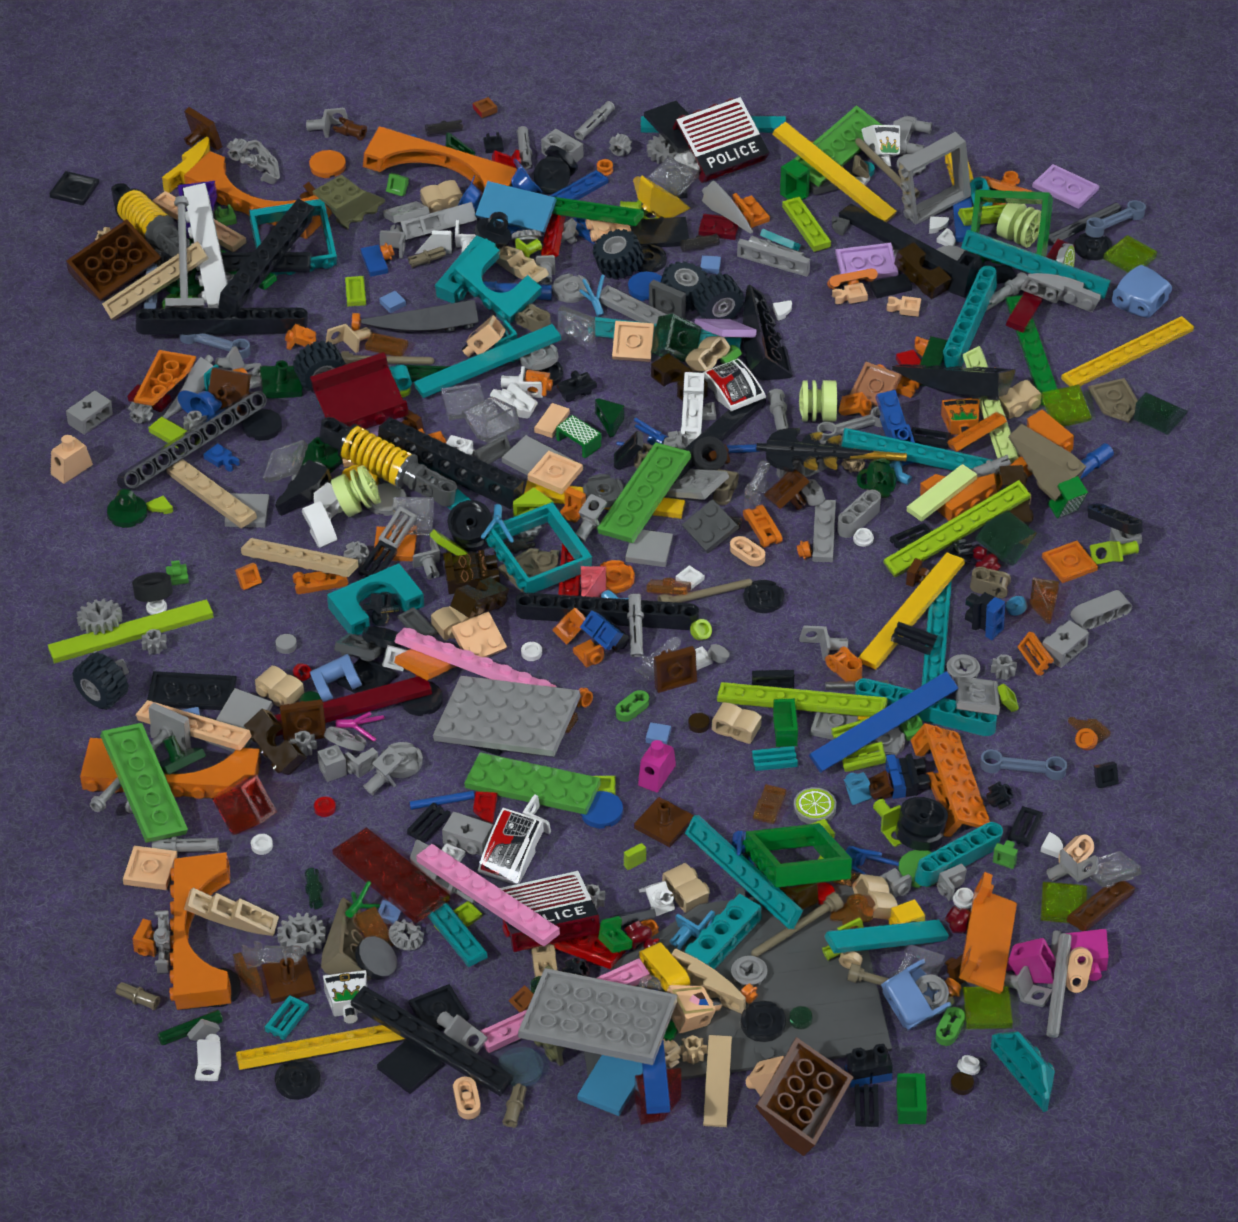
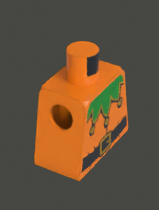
(960, 414)

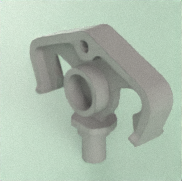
(262, 161)
(162, 940)

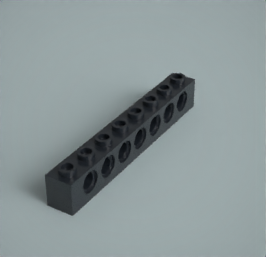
(266, 257)
(453, 463)

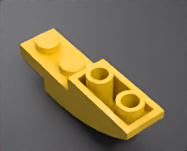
(189, 159)

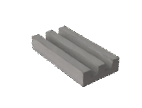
(400, 510)

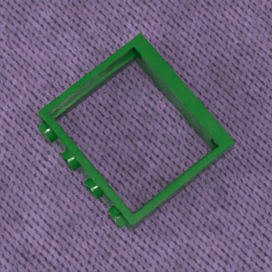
(1019, 197)
(833, 867)

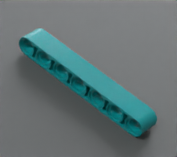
(970, 317)
(941, 713)

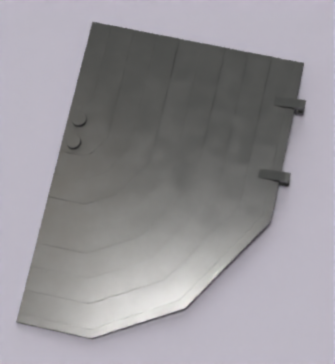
(798, 974)

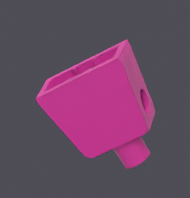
(659, 758)
(1097, 944)
(1037, 957)

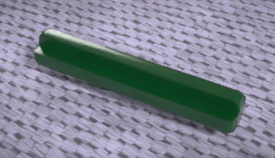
(181, 1030)

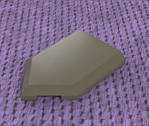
(1115, 399)
(533, 563)

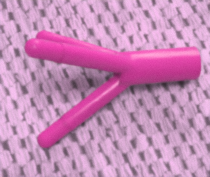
(353, 723)

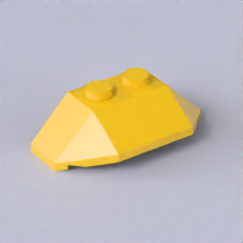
(658, 200)

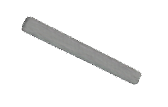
(1059, 983)

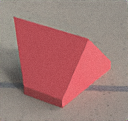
(593, 580)

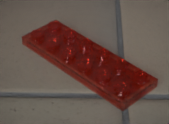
(391, 875)

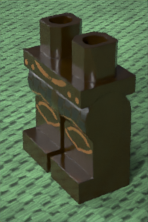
(469, 569)

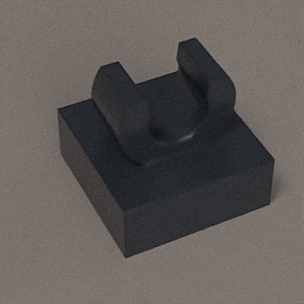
(493, 143)
(1106, 774)

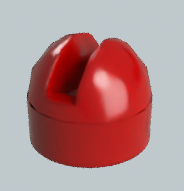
(305, 669)

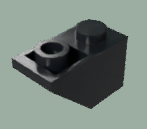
(964, 273)

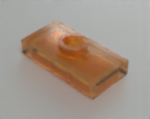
(387, 344)
(668, 586)
(373, 925)

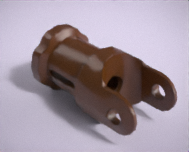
(351, 129)

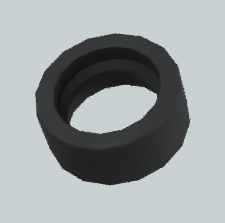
(152, 587)

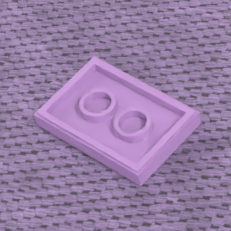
(1065, 186)
(865, 257)
(726, 327)

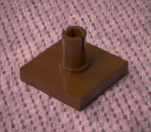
(201, 128)
(228, 386)
(787, 490)
(675, 669)
(303, 717)
(663, 822)
(288, 979)

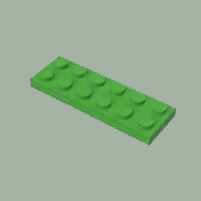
(840, 141)
(644, 492)
(524, 780)
(144, 782)

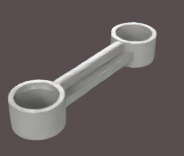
(854, 424)

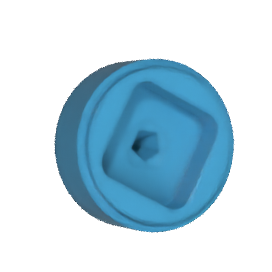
(1016, 605)

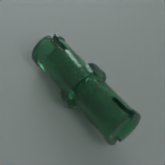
(314, 888)

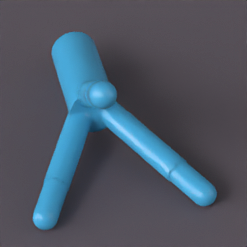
(595, 300)
(497, 518)

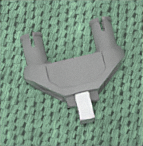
(907, 126)

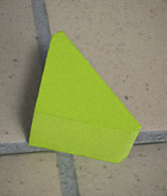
(530, 500)

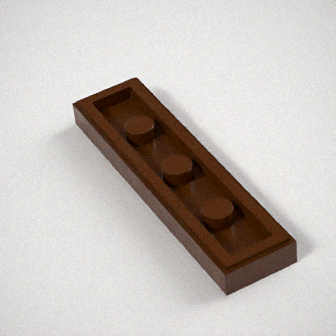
(1100, 905)

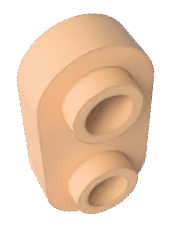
(750, 552)
(1077, 853)
(1078, 970)
(466, 1099)

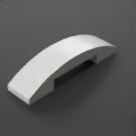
(692, 405)

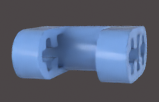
(332, 671)

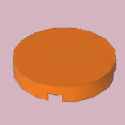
(327, 163)
(622, 579)

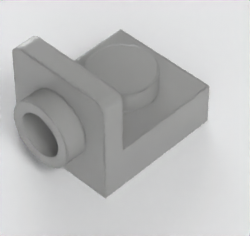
(361, 764)
(950, 880)
(897, 883)

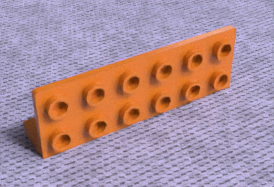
(956, 776)
(988, 937)

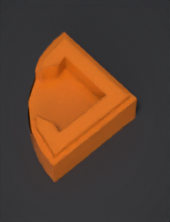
(920, 344)

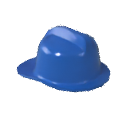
(522, 180)
(472, 195)
(202, 401)

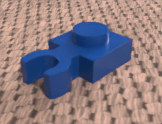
(219, 455)

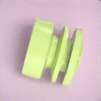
(1019, 224)
(818, 401)
(359, 489)

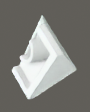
(436, 240)

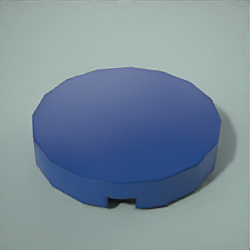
(639, 284)
(604, 810)

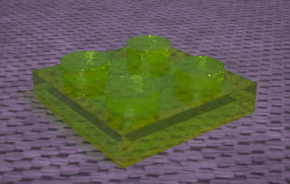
(1129, 254)
(1067, 405)
(1061, 900)
(986, 1008)

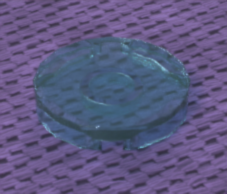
(523, 1064)

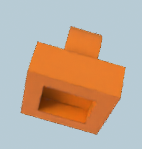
(248, 576)

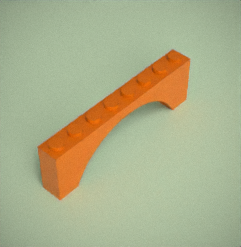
(395, 148)
(213, 168)
(985, 486)
(99, 772)
(193, 979)

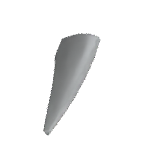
(721, 202)
(193, 383)

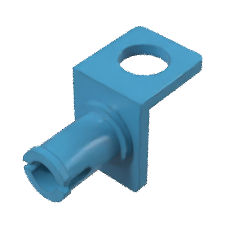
(857, 787)
(689, 929)

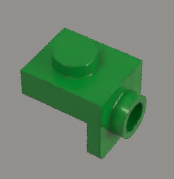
(612, 935)

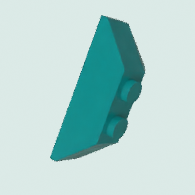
(1025, 1065)

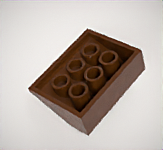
(112, 260)
(802, 1096)

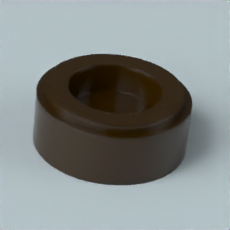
(698, 722)
(962, 1083)

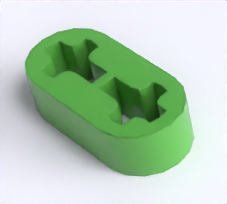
(630, 704)
(945, 1024)

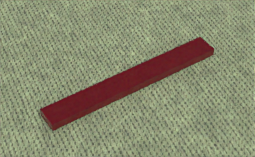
(1030, 303)
(373, 699)

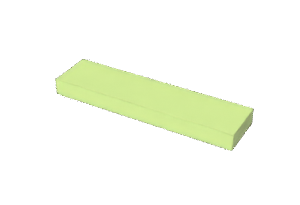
(941, 492)

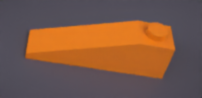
(163, 375)

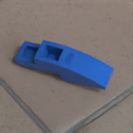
(893, 418)

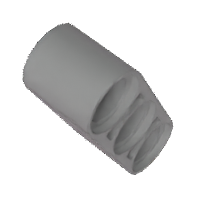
(859, 513)
(1101, 610)

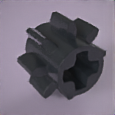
(962, 550)
(999, 795)
(576, 966)

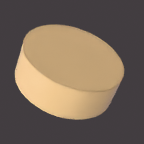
(850, 957)

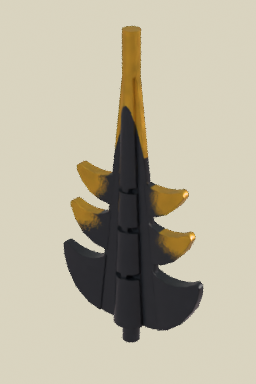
(784, 448)

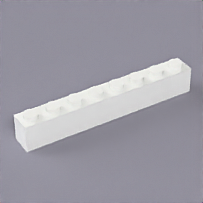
(204, 231)

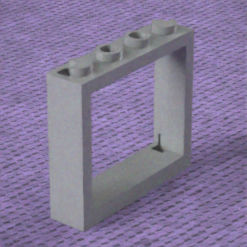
(959, 191)

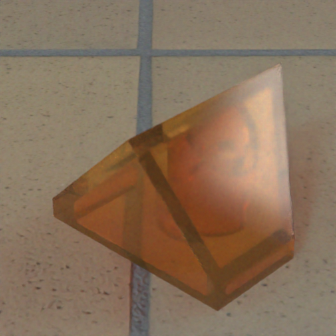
(1044, 597)

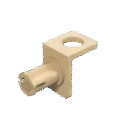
(350, 337)

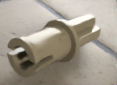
(426, 257)
(137, 995)
(514, 1105)

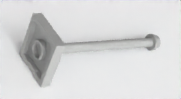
(183, 301)
(163, 724)

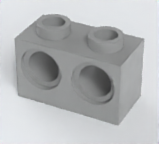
(563, 141)

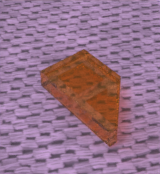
(1093, 724)

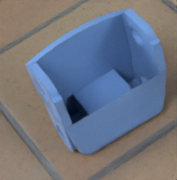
(1142, 292)
(907, 998)

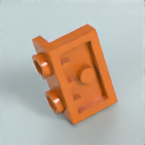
(751, 210)

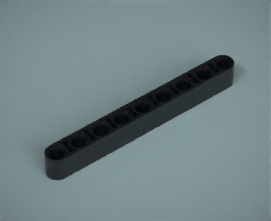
(218, 321)
(183, 441)
(656, 613)

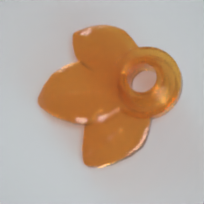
(855, 908)

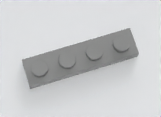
(773, 257)
(629, 306)
(824, 531)

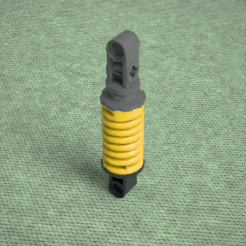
(147, 218)
(386, 460)

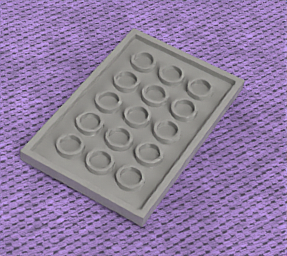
(507, 715)
(598, 1016)

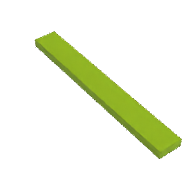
(957, 528)
(130, 631)
(804, 699)

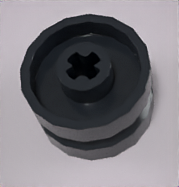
(467, 524)
(921, 823)

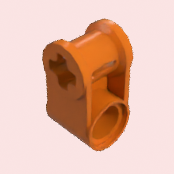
(845, 664)

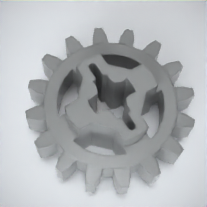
(660, 149)
(99, 616)
(302, 933)

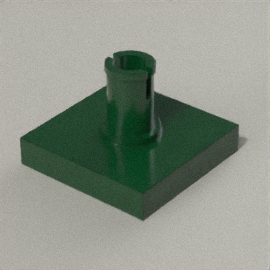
(280, 381)
(322, 453)
(178, 758)

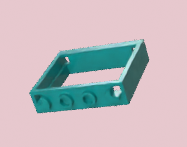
(275, 213)
(530, 520)

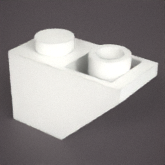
(328, 499)

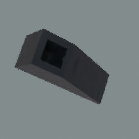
(302, 488)

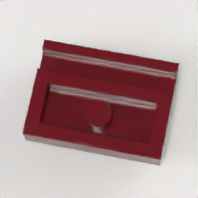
(718, 224)

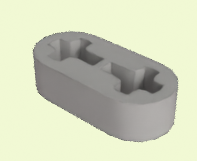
(813, 493)

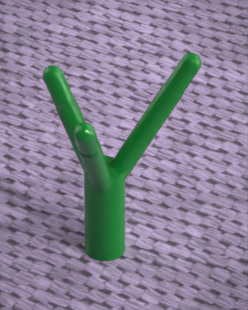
(358, 904)

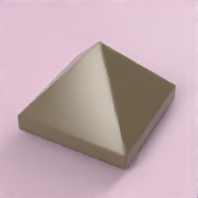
(860, 167)

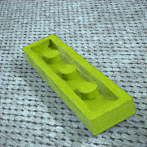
(806, 224)

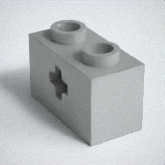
(89, 412)
(1066, 643)
(466, 833)

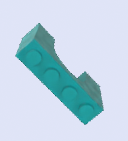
(504, 304)
(394, 579)

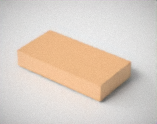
(552, 417)

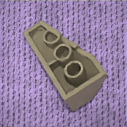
(1046, 460)
(341, 943)

